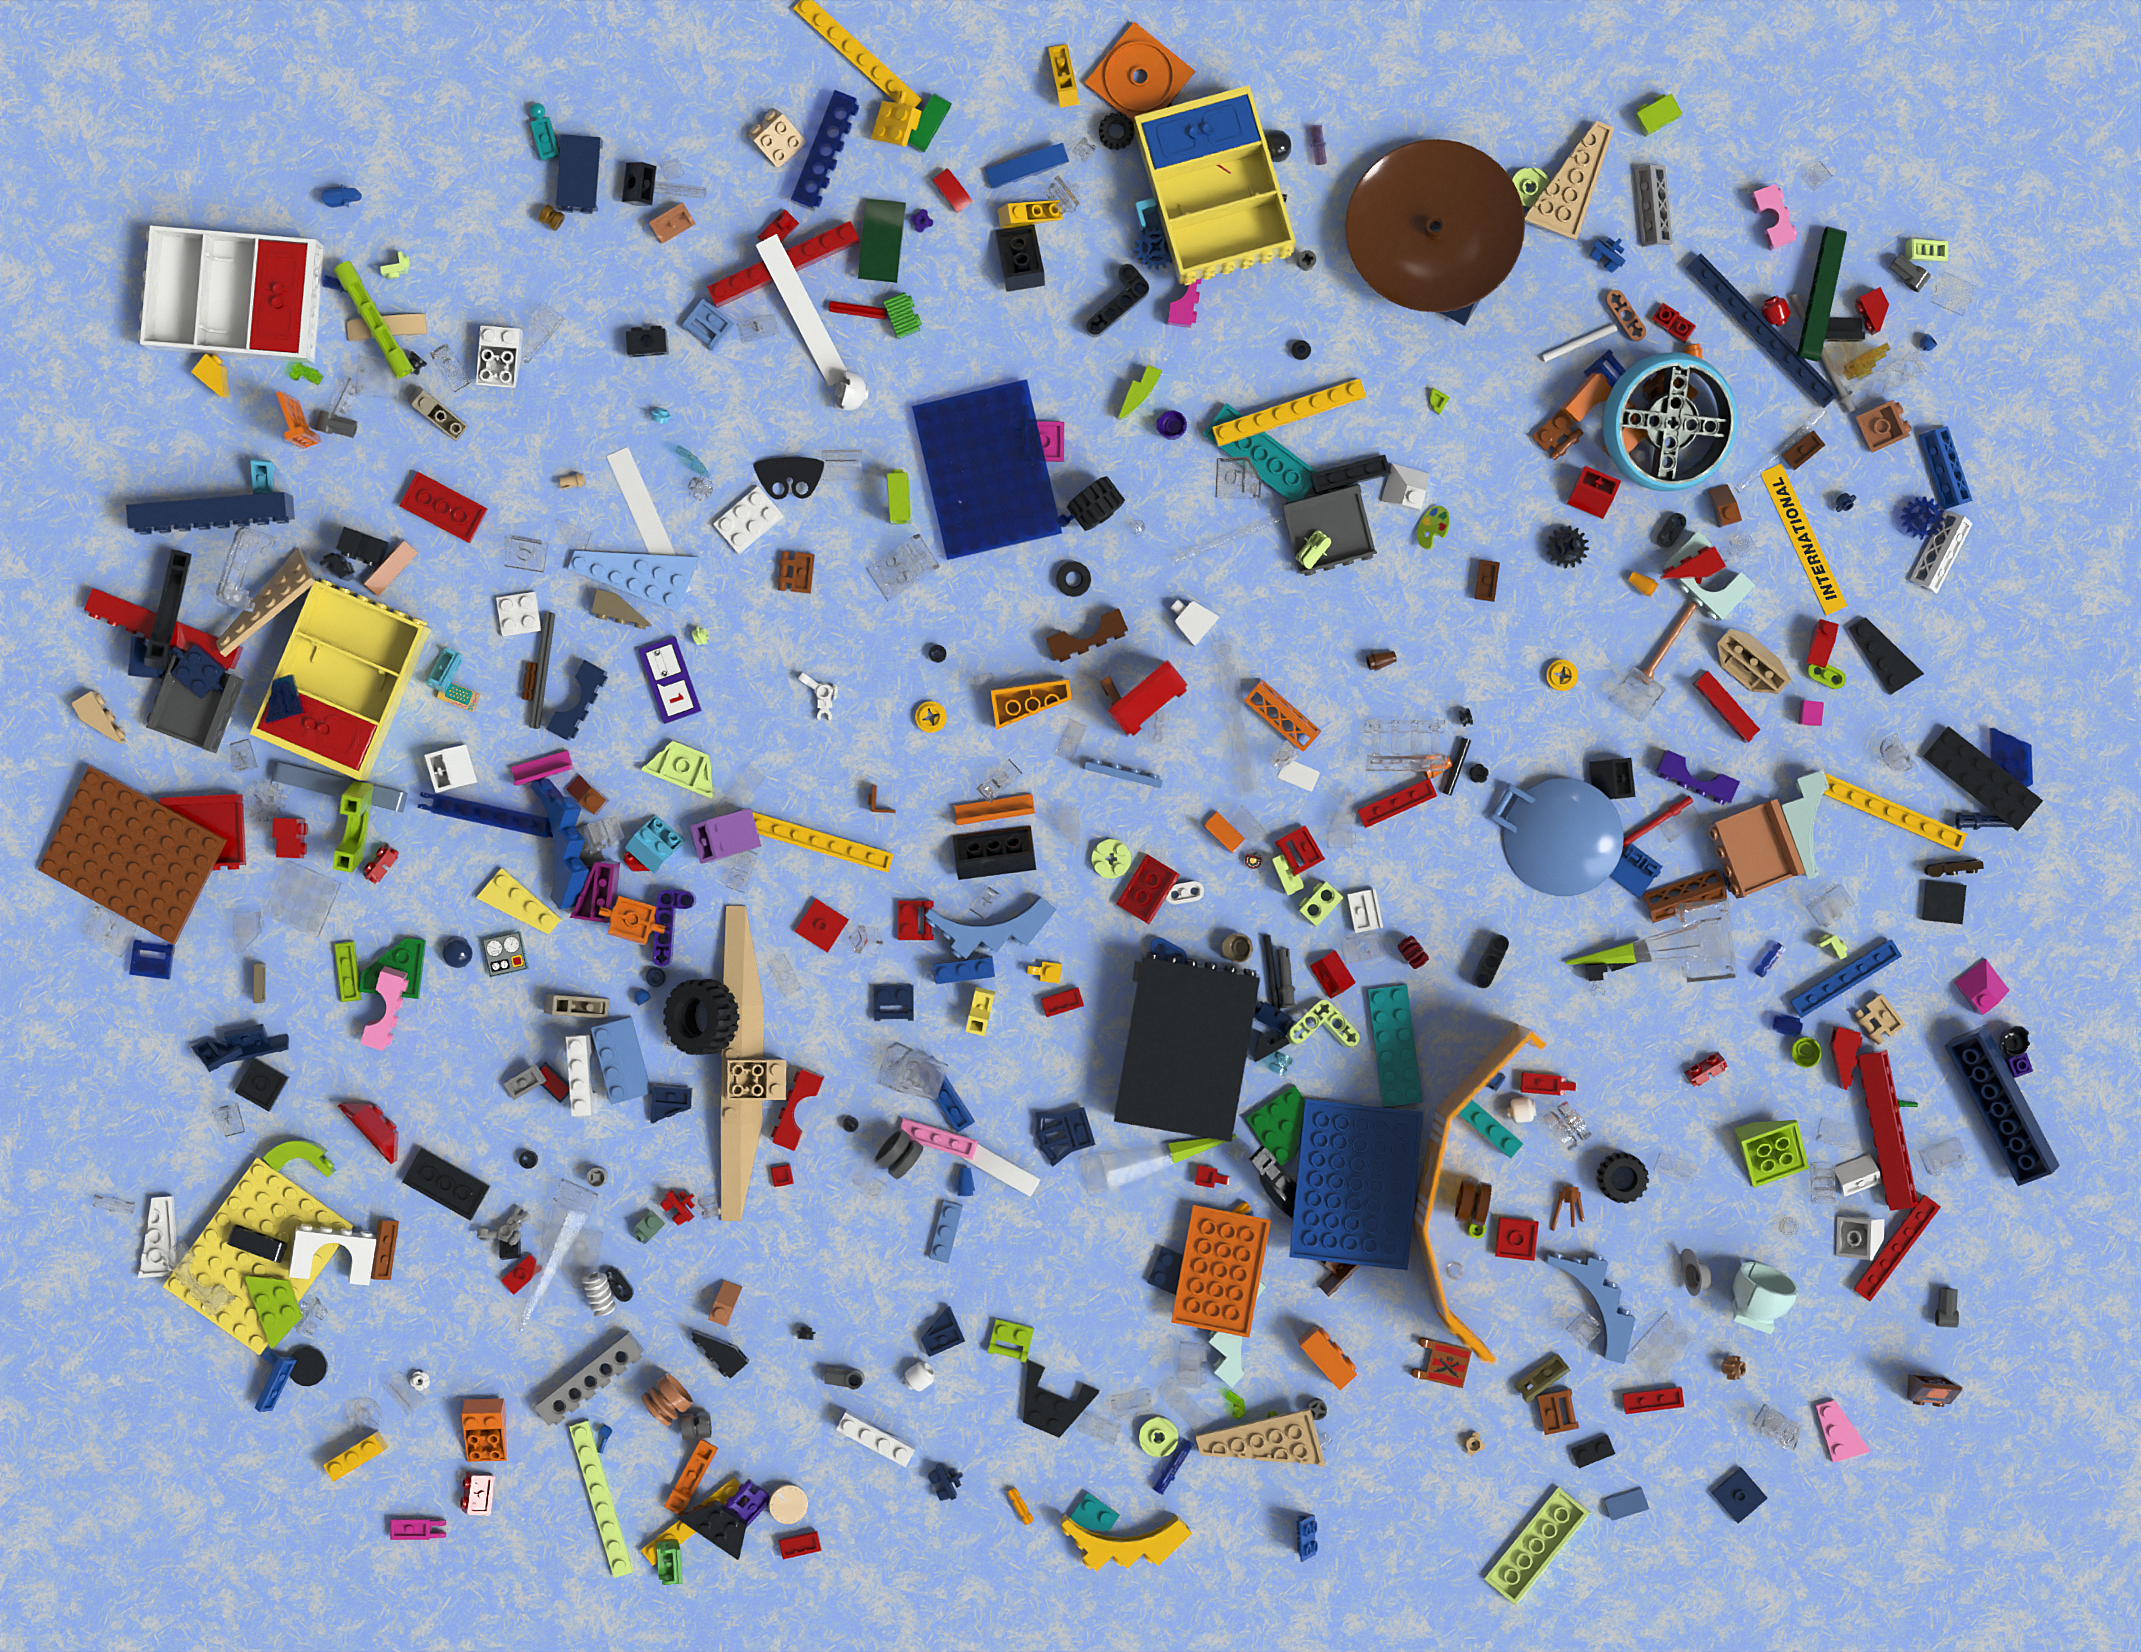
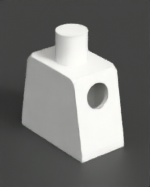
(1193, 620)

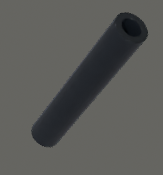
(1456, 766)

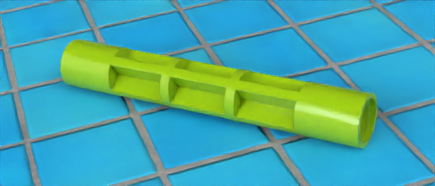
(379, 329)

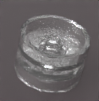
(1569, 1123)

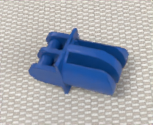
(340, 196)

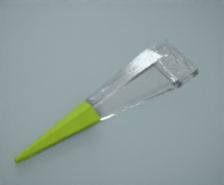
(1687, 943)
(1117, 1167)

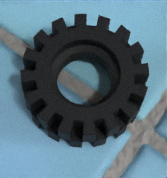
(1120, 142)

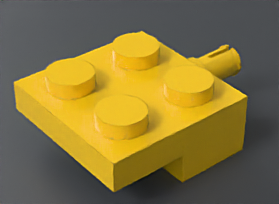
(895, 121)

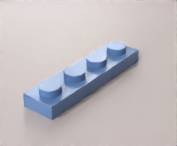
(1131, 775)

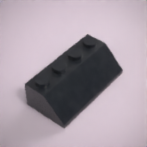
(994, 852)

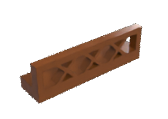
(1666, 906)

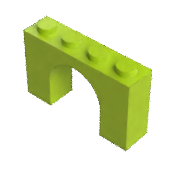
(357, 805)

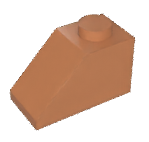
(725, 1303)

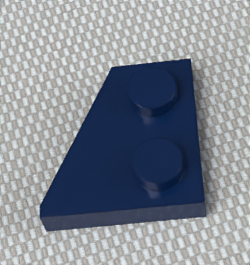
(215, 1053)
(669, 1101)
(943, 1334)

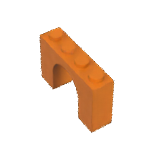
(1591, 392)

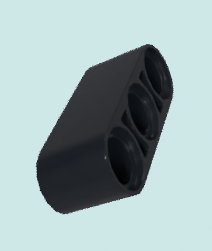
(1498, 954)
(257, 1243)

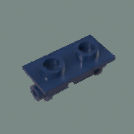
(1280, 1023)

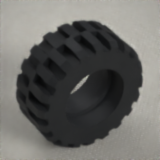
(681, 1016)

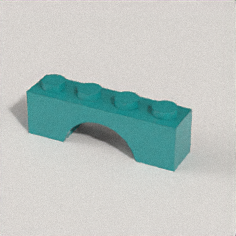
(1490, 1128)

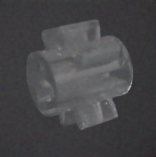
(700, 487)

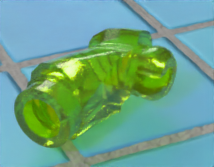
(310, 374)

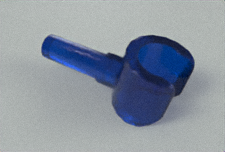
(1064, 520)

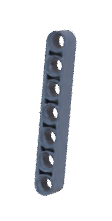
(334, 785)

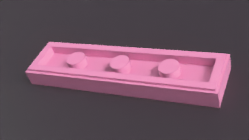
(940, 1139)

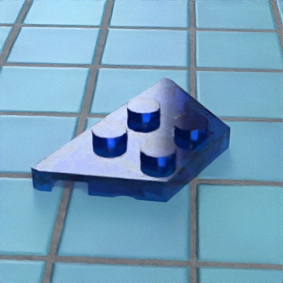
(2012, 755)

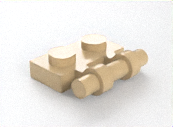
(1884, 1015)

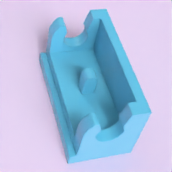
(444, 670)

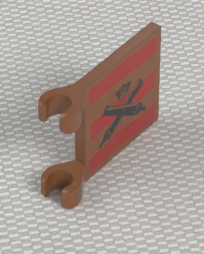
(1446, 1363)

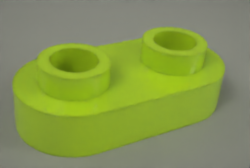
(1826, 675)

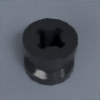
(416, 362)

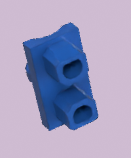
(1615, 259)

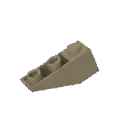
(437, 413)
(612, 605)

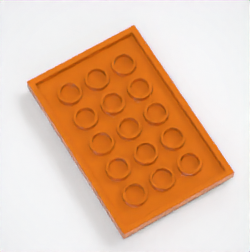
(1221, 1271)

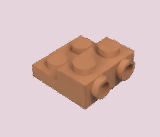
(1884, 425)

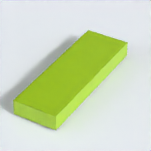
(347, 971)

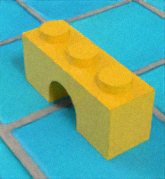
(355, 1456)

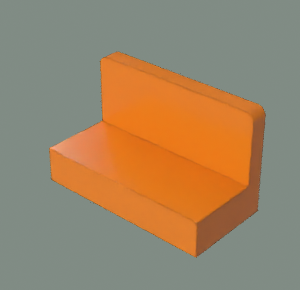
(1224, 832)

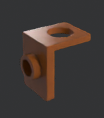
(872, 800)

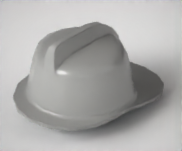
(1696, 1272)

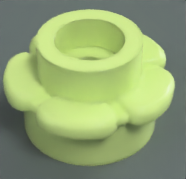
(700, 636)

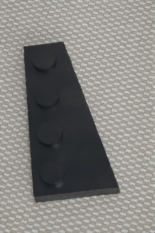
(1887, 661)

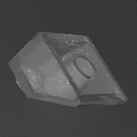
(1237, 479)

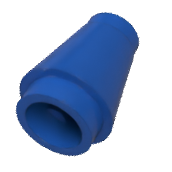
(965, 1182)

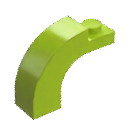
(305, 1149)

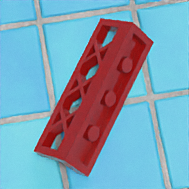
(1726, 707)

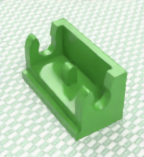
(669, 1562)

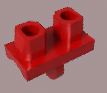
(673, 1200)

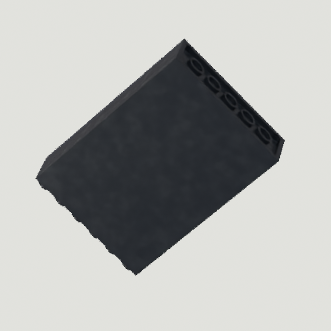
(1187, 1047)

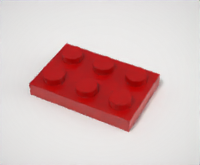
(1148, 889)

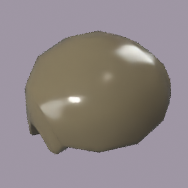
(1237, 947)

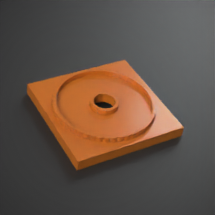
(1135, 52)

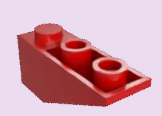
(1701, 566)
(1843, 1051)

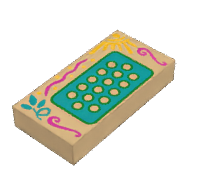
(460, 697)

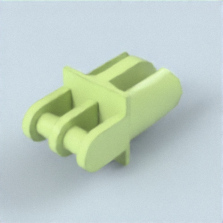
(1313, 549)

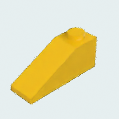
(1063, 75)

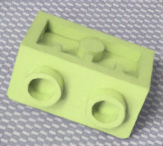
(1288, 881)

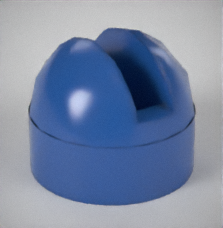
(1928, 341)
(641, 996)

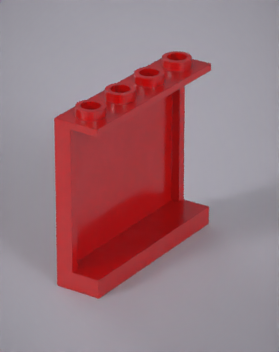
(222, 816)

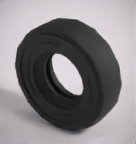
(1073, 567)

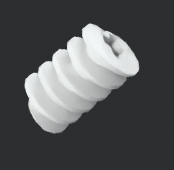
(599, 1293)

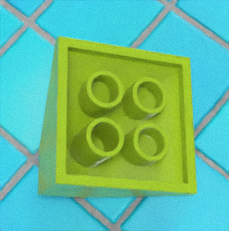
(1771, 1150)

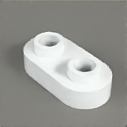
(1184, 893)

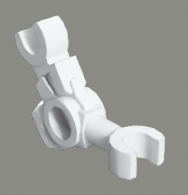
(823, 692)

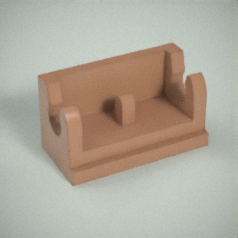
(672, 223)

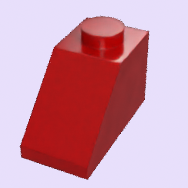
(1822, 643)

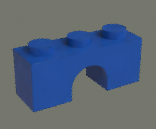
(964, 970)

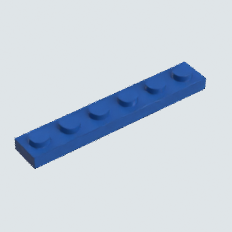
(1845, 978)

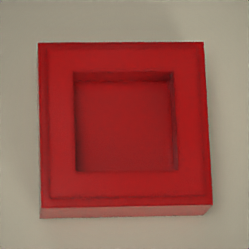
(782, 1175)

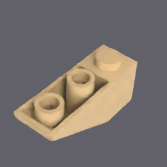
(94, 713)

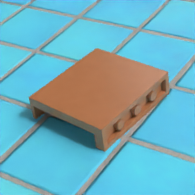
(1756, 848)

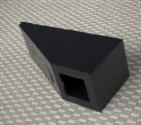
(726, 1355)

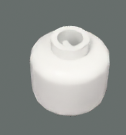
(1522, 1110)
(919, 1376)

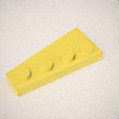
(514, 899)

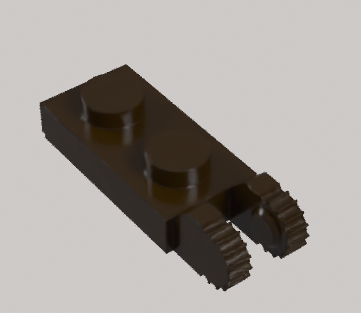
(1953, 867)

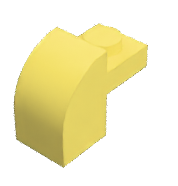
(980, 1011)

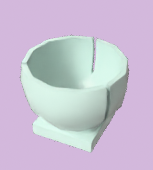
(1762, 1296)

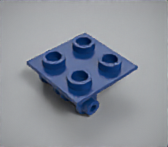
(1635, 870)
(1306, 1542)

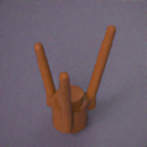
(1570, 1195)

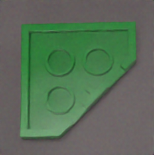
(405, 957)
(1280, 1124)

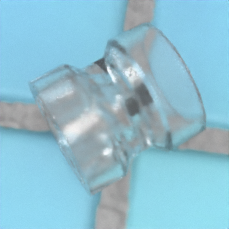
(710, 1211)

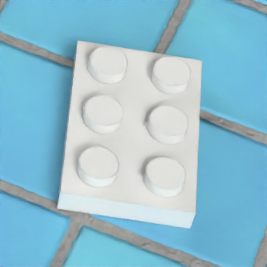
(748, 520)

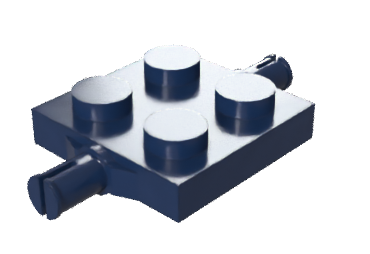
(198, 670)

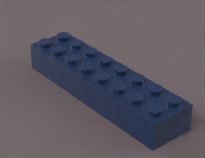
(209, 512)
(2002, 1105)

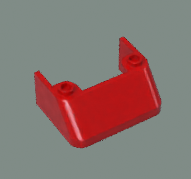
(1147, 698)

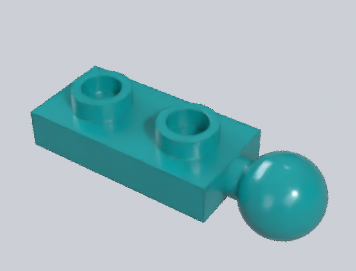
(543, 133)

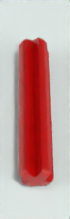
(857, 310)

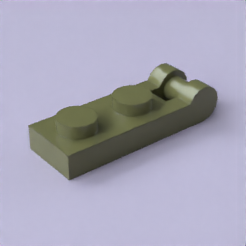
(1542, 1378)

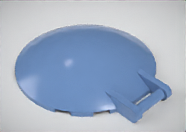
(1561, 835)

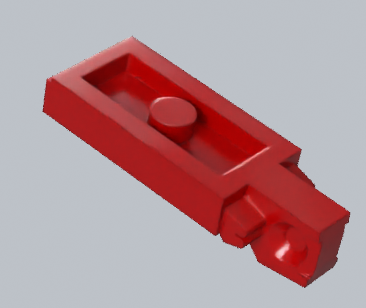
(1545, 1084)

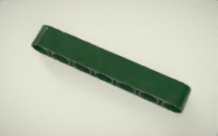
(1822, 294)

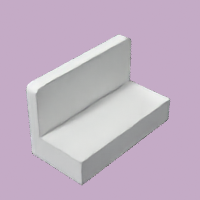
(1857, 1175)

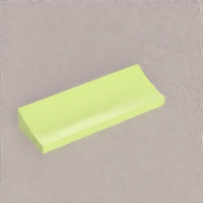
(1537, 1546)

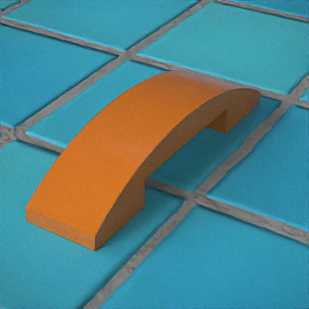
(691, 1476)

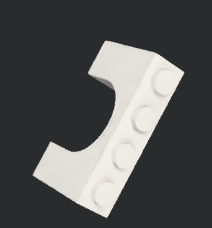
(578, 1055)
(309, 1239)

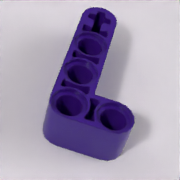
(670, 927)

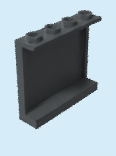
(1338, 516)
(192, 719)

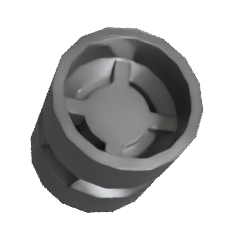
(696, 1425)

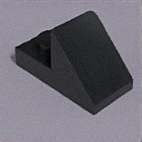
(1263, 1049)

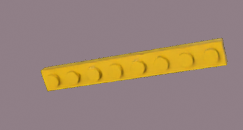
(855, 52)
(1289, 412)
(1894, 813)
(823, 842)

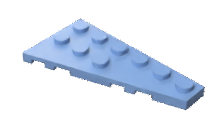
(650, 577)

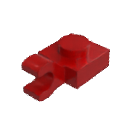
(1208, 1176)

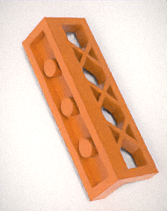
(1287, 710)
(995, 810)

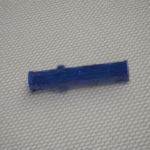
(1185, 1446)

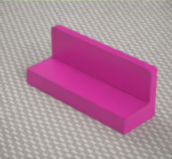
(542, 768)

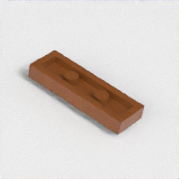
(384, 1249)

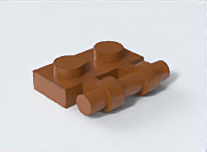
(1554, 429)
(802, 572)

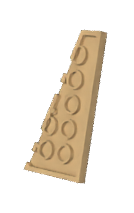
(1568, 194)
(283, 588)
(1272, 1439)

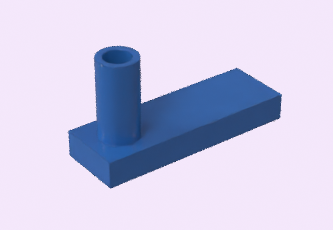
(276, 1380)

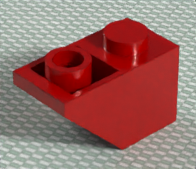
(1873, 308)

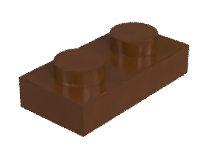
(1803, 450)
(1487, 580)

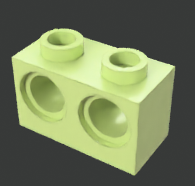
(1324, 907)

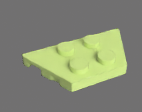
(683, 767)

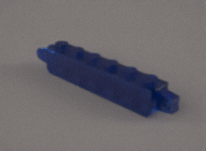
(488, 814)

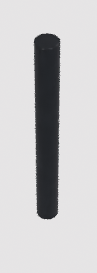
(1271, 972)

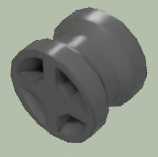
(1317, 1413)

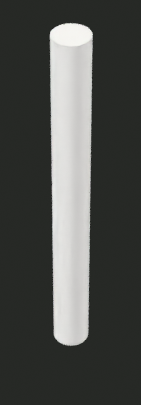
(1580, 342)

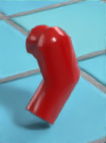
(633, 863)

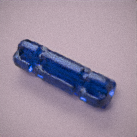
(1769, 959)

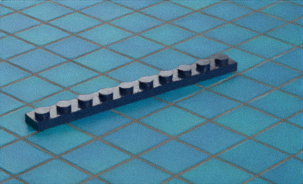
(1762, 330)

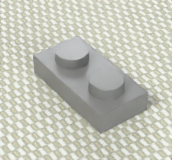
(524, 1082)

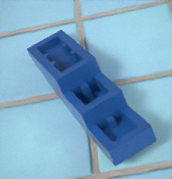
(1027, 165)

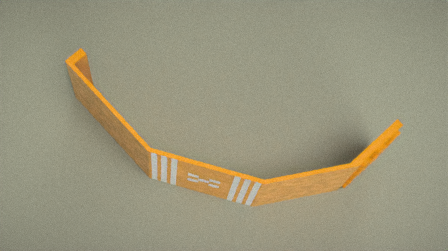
(1432, 1165)

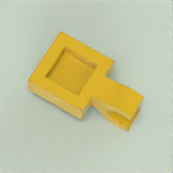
(1048, 972)

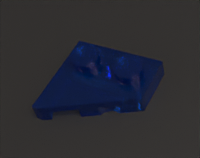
(284, 699)

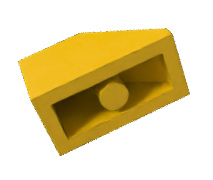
(213, 374)

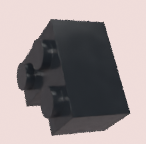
(357, 544)

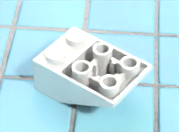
(499, 356)

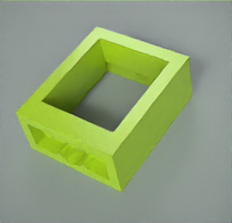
(899, 497)

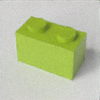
(1657, 115)

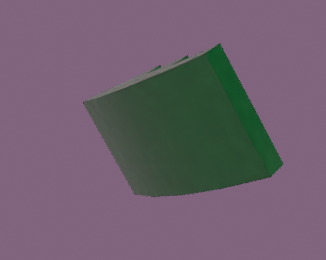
(881, 240)

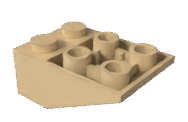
(756, 1079)

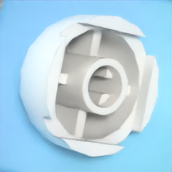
(850, 391)

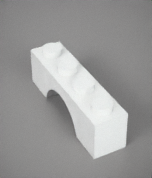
(875, 1439)

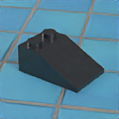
(1020, 258)

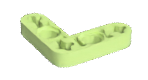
(1325, 1019)

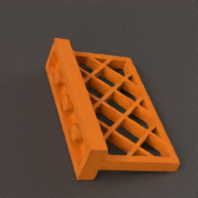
(299, 431)

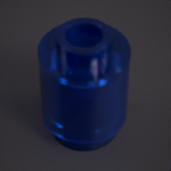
(1787, 1025)

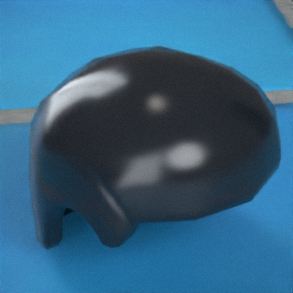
(1278, 145)
(2014, 1041)

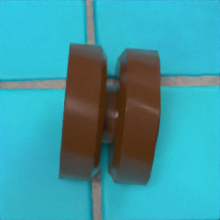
(1473, 1202)

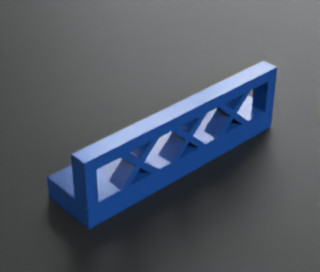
(1943, 468)

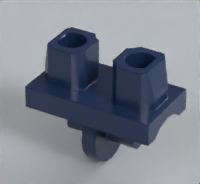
(948, 1490)

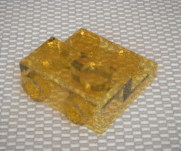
(1863, 365)

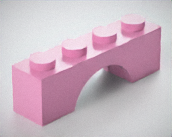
(390, 985)

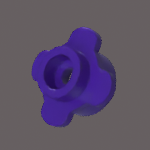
(920, 227)

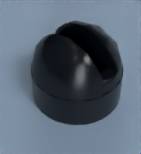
(854, 1122)

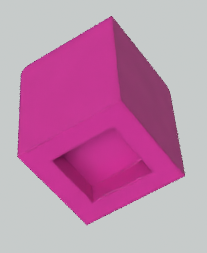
(1811, 713)

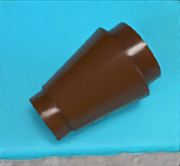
(1379, 660)

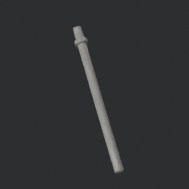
(1845, 399)

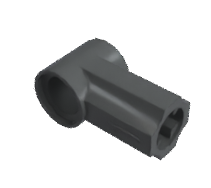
(1914, 276)
(331, 423)
(1947, 1312)
(841, 1377)

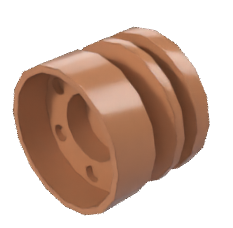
(663, 1402)

